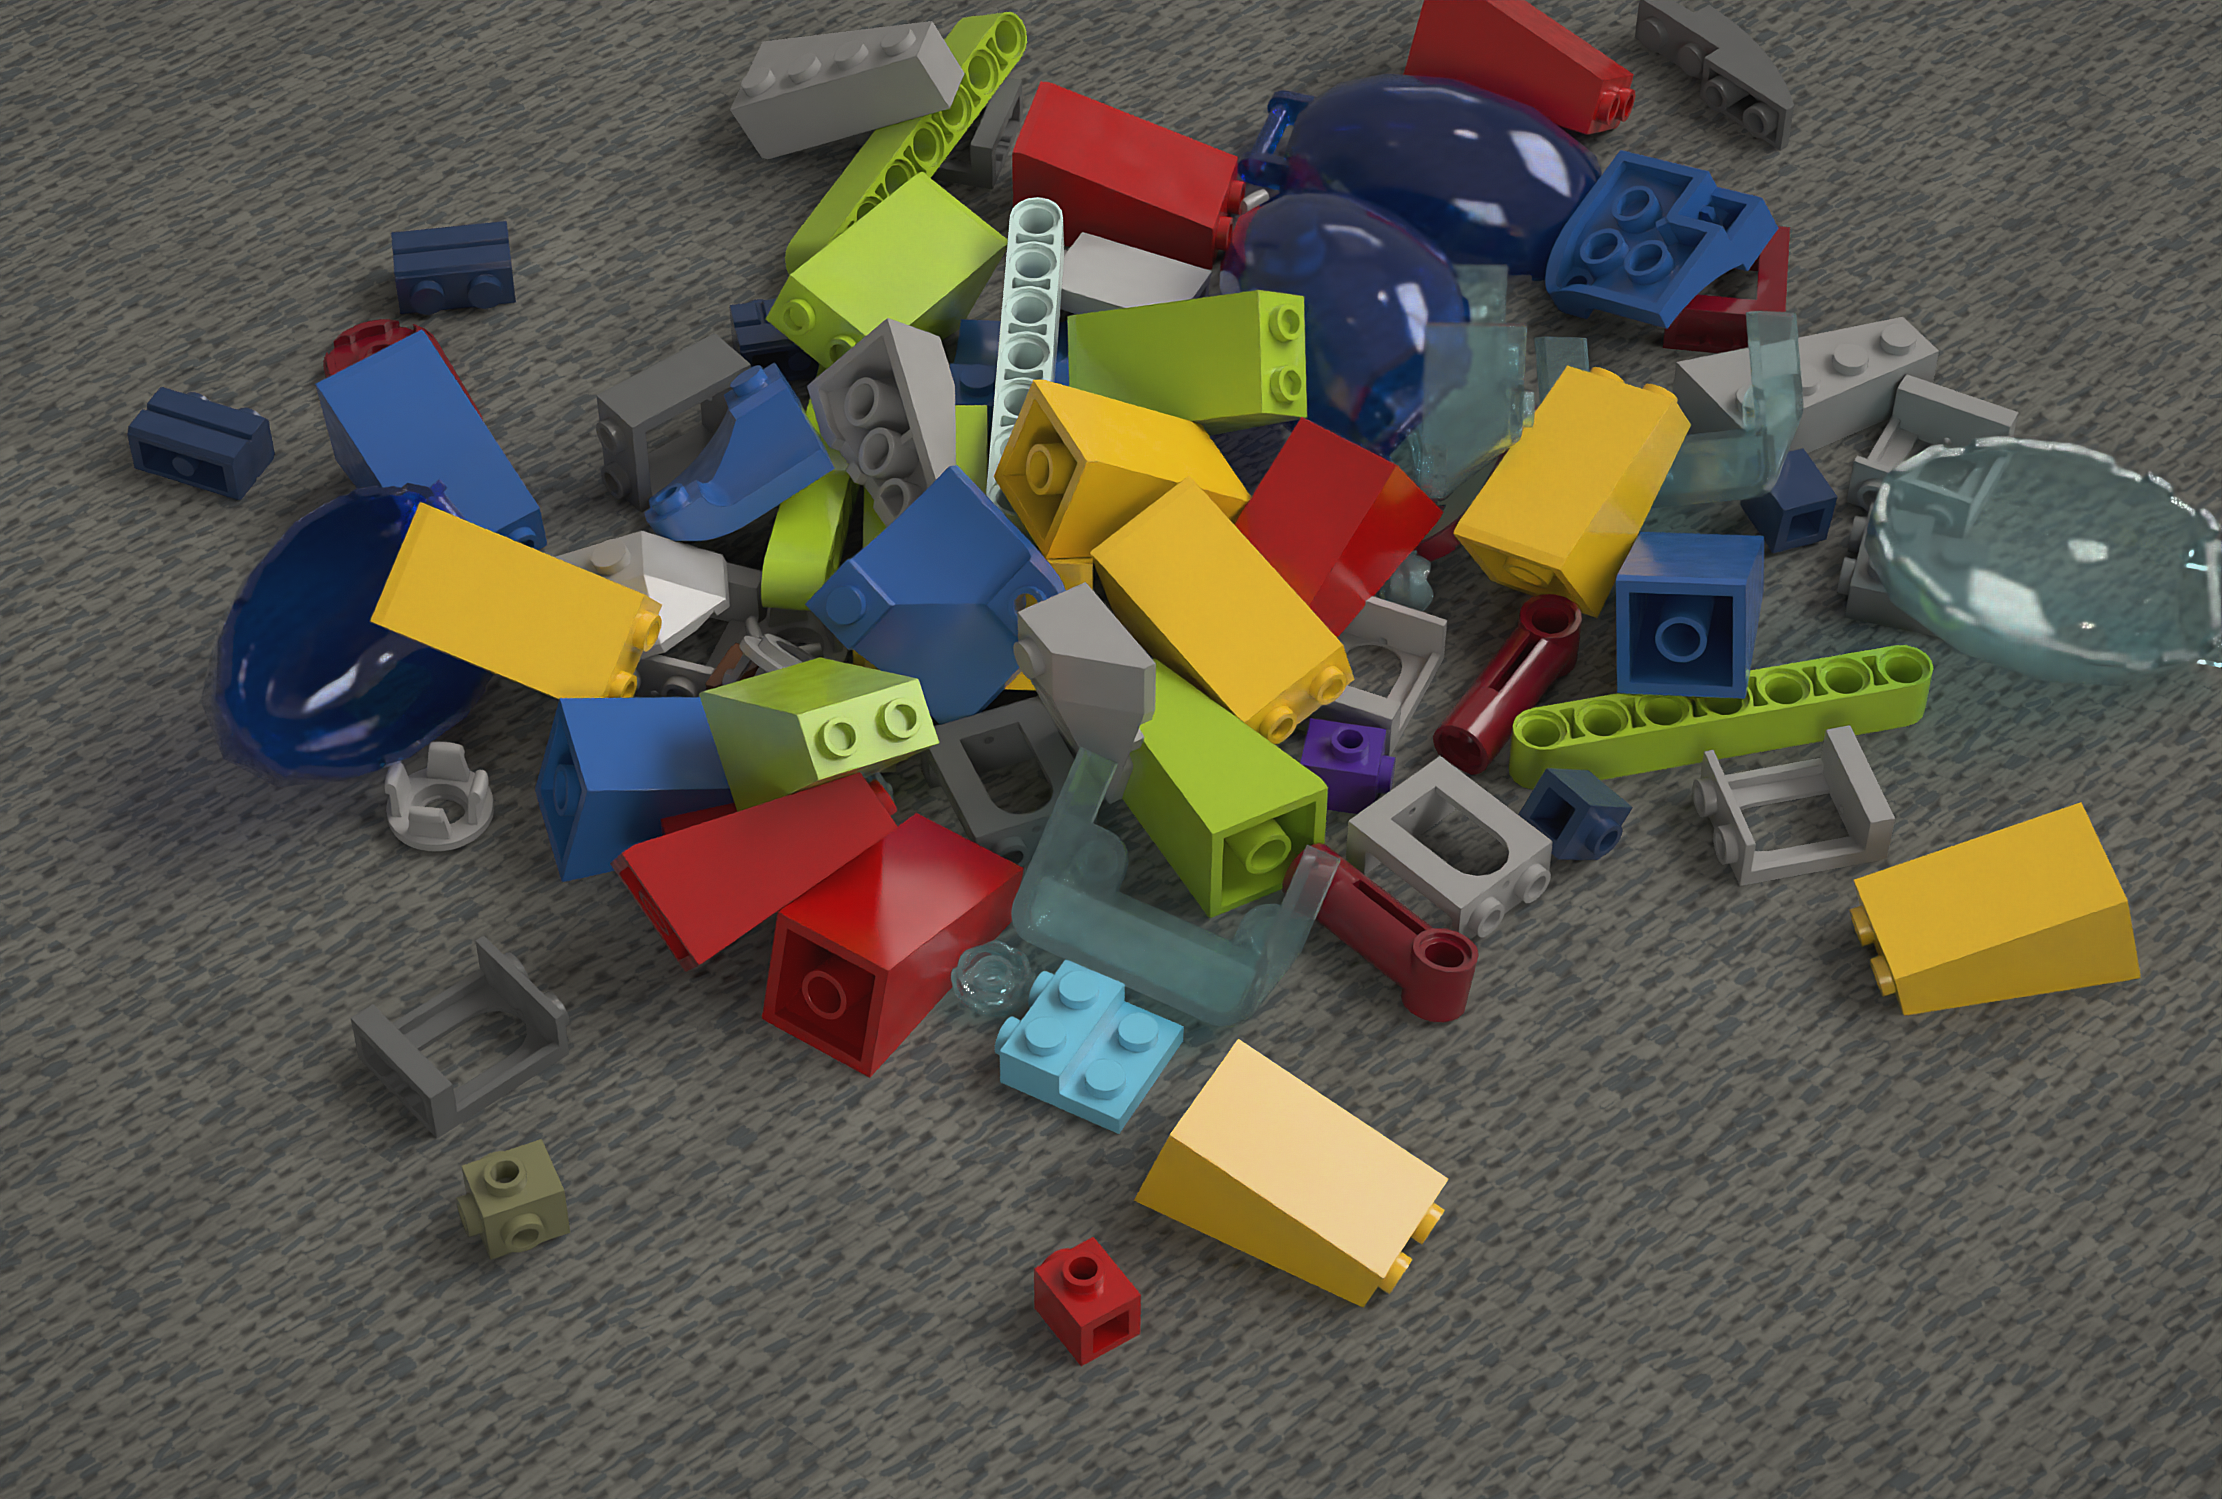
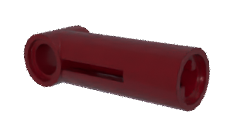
(1512, 682)
(1425, 961)

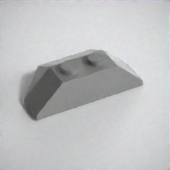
(679, 576)

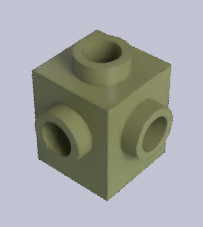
(513, 1200)

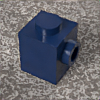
(1796, 508)
(1576, 813)

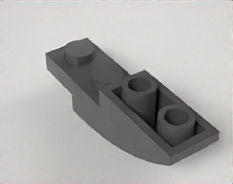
(1731, 66)

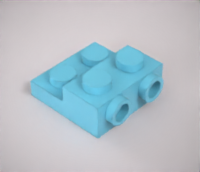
(1085, 1046)

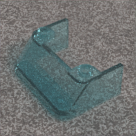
(1471, 387)
(1728, 462)
(1075, 911)

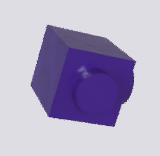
(1349, 763)

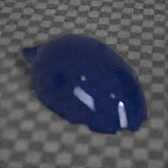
(1445, 155)
(1366, 305)
(302, 675)

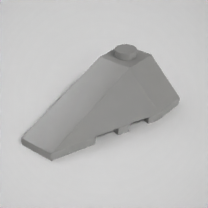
(890, 413)
(1088, 676)

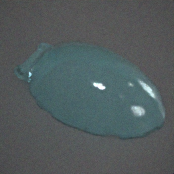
(2050, 561)

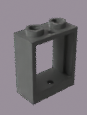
(649, 399)

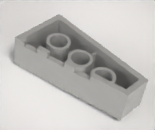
(843, 85)
(1845, 375)

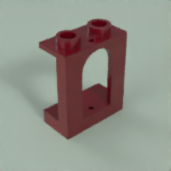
(1720, 323)

